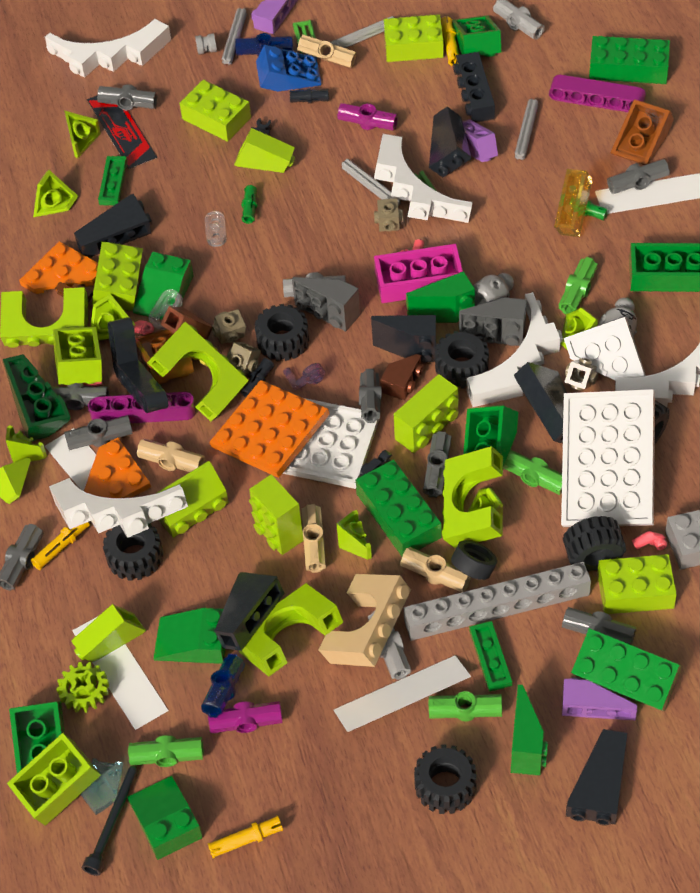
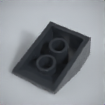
(406, 335)

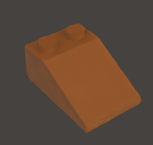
(642, 132)
(147, 347)

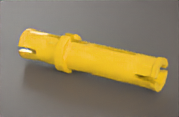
(449, 38)
(41, 560)
(246, 836)

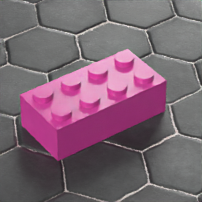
(414, 269)

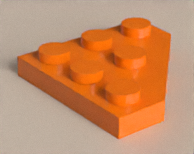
(57, 266)
(115, 473)

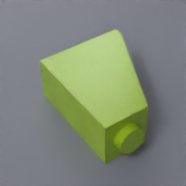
(264, 153)
(107, 633)

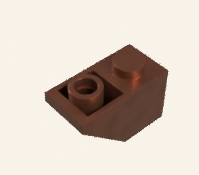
(177, 316)
(401, 376)

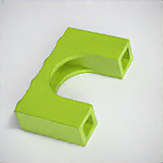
(15, 329)
(226, 378)
(460, 477)
(301, 606)

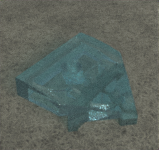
(105, 788)

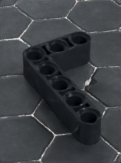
(130, 370)

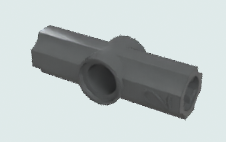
(127, 97)
(638, 176)
(78, 395)
(370, 396)
(98, 432)
(438, 454)
(19, 556)
(600, 622)

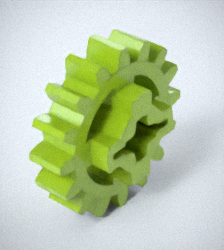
(83, 690)

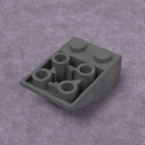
(327, 300)
(496, 321)

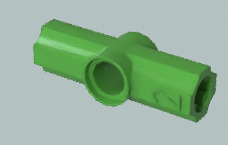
(578, 285)
(534, 472)
(479, 706)
(166, 751)

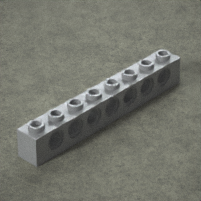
(497, 601)

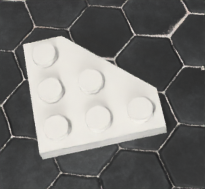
(609, 348)

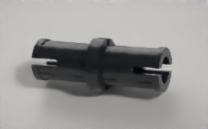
(309, 95)
(259, 374)

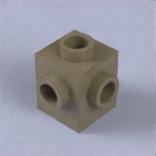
(388, 219)
(229, 326)
(244, 357)
(574, 376)

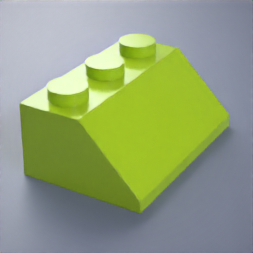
(203, 496)

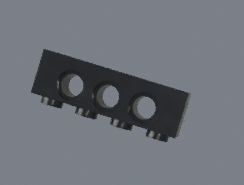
(474, 87)

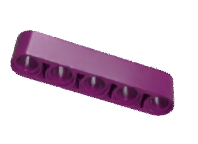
(595, 93)
(110, 407)

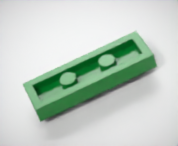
(112, 180)
(490, 656)

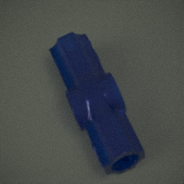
(251, 46)
(223, 685)

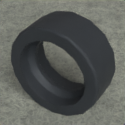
(474, 560)

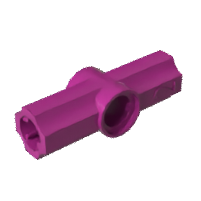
(367, 116)
(246, 717)

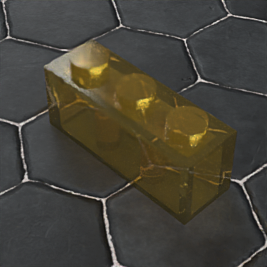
(573, 203)

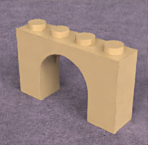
(365, 644)

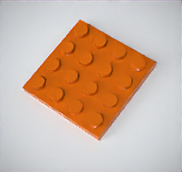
(269, 428)

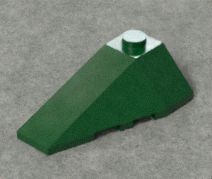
(37, 404)

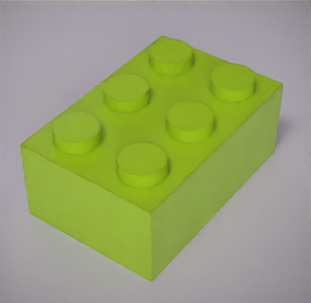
(413, 38)
(215, 110)
(118, 274)
(77, 355)
(426, 413)
(276, 515)
(636, 584)
(53, 779)

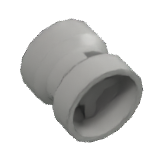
(205, 43)

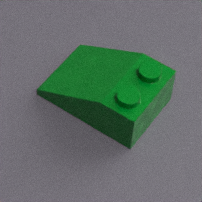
(477, 35)
(159, 275)
(442, 298)
(490, 427)
(190, 637)
(34, 729)
(528, 747)
(165, 817)

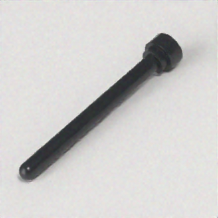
(94, 863)

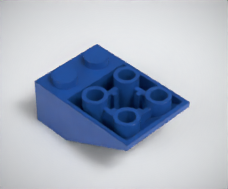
(286, 69)

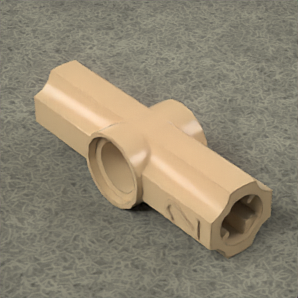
(337, 55)
(169, 455)
(313, 548)
(423, 564)

